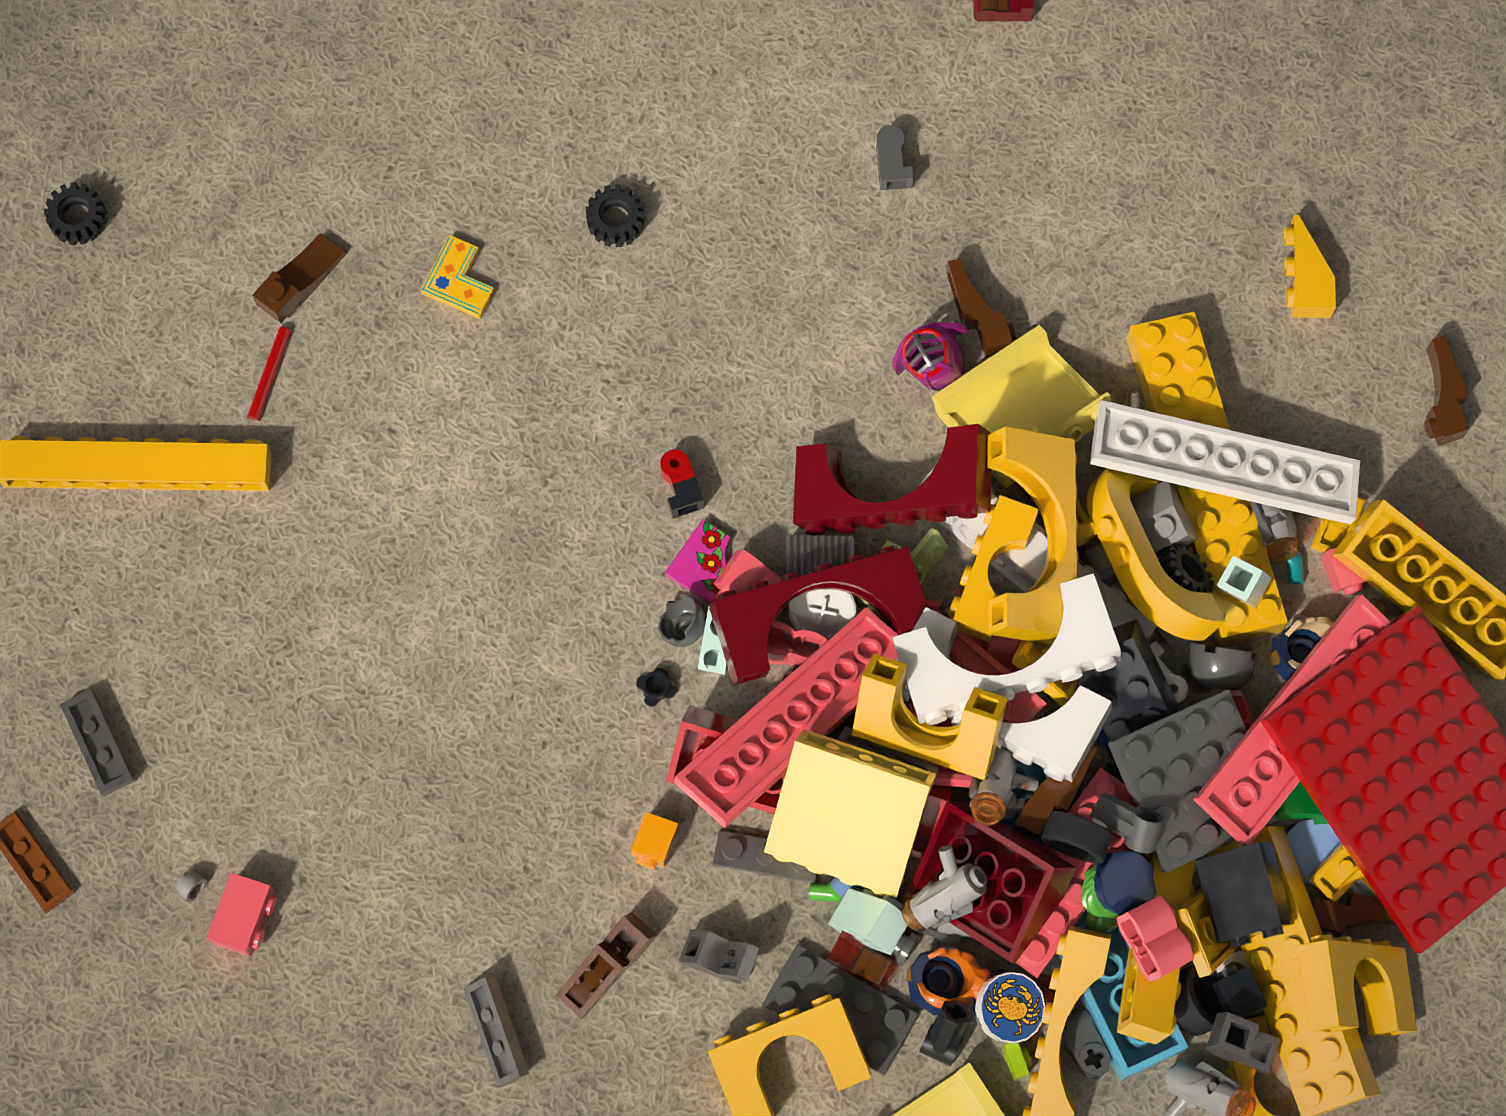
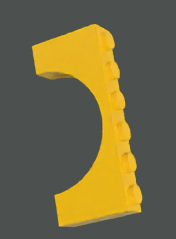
(1047, 472)

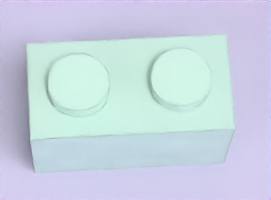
(870, 919)

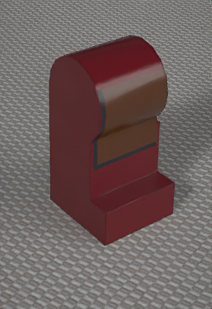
(1002, 10)

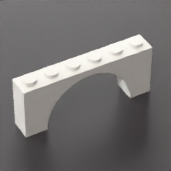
(1082, 644)
(1053, 742)

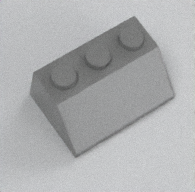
(1162, 520)

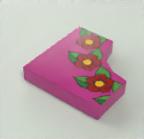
(700, 561)

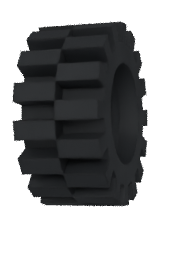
(67, 198)
(609, 199)
(1186, 568)

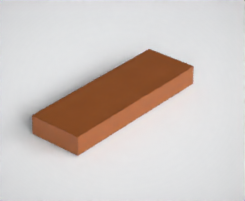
(32, 863)

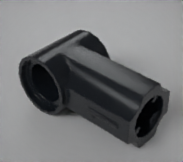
(946, 1033)

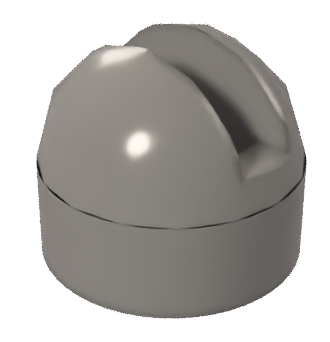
(187, 882)

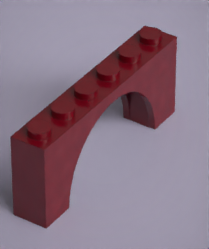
(954, 488)
(745, 618)

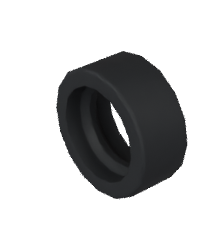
(1076, 837)
(1189, 1014)

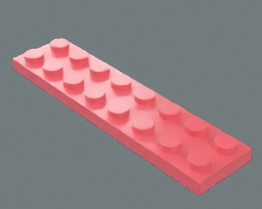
(760, 744)
(1255, 773)

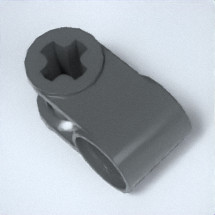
(1083, 1038)

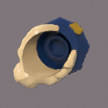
(1296, 643)

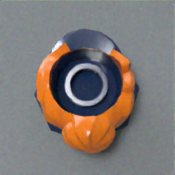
(944, 977)

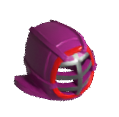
(937, 362)

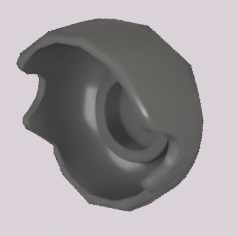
(682, 610)

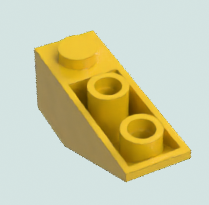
(1314, 283)

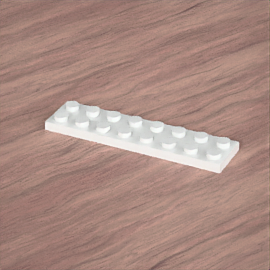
(1225, 462)

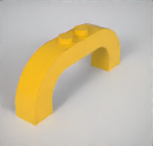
(1136, 565)

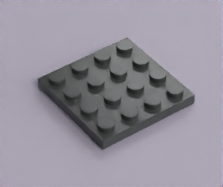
(1171, 763)

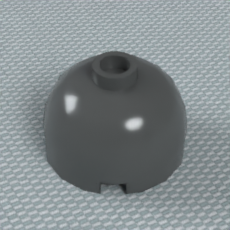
(1219, 667)

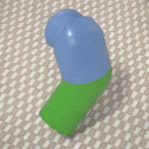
(829, 892)

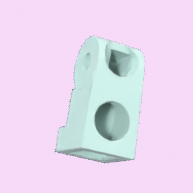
(711, 652)

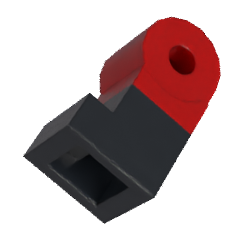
(680, 475)

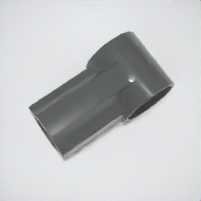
(1136, 824)

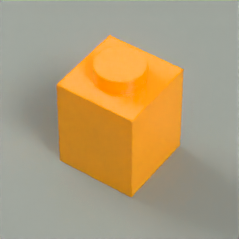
(654, 841)

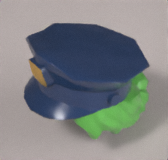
(1116, 888)

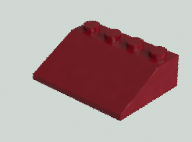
(1021, 876)

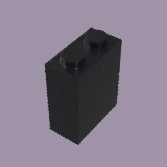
(1245, 894)

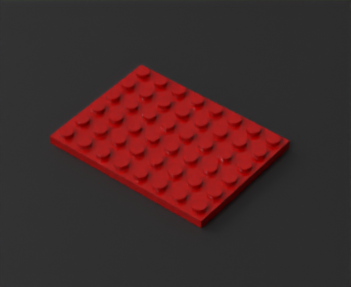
(1405, 775)

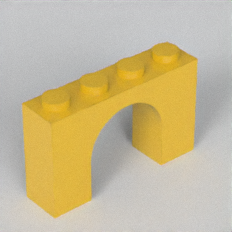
(888, 722)
(1328, 985)
(825, 1025)

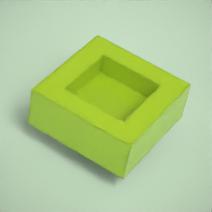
(1017, 1060)

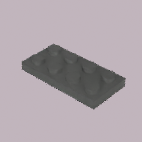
(876, 1018)

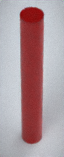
(269, 373)

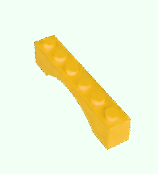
(1082, 964)

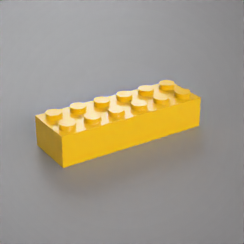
(1419, 571)

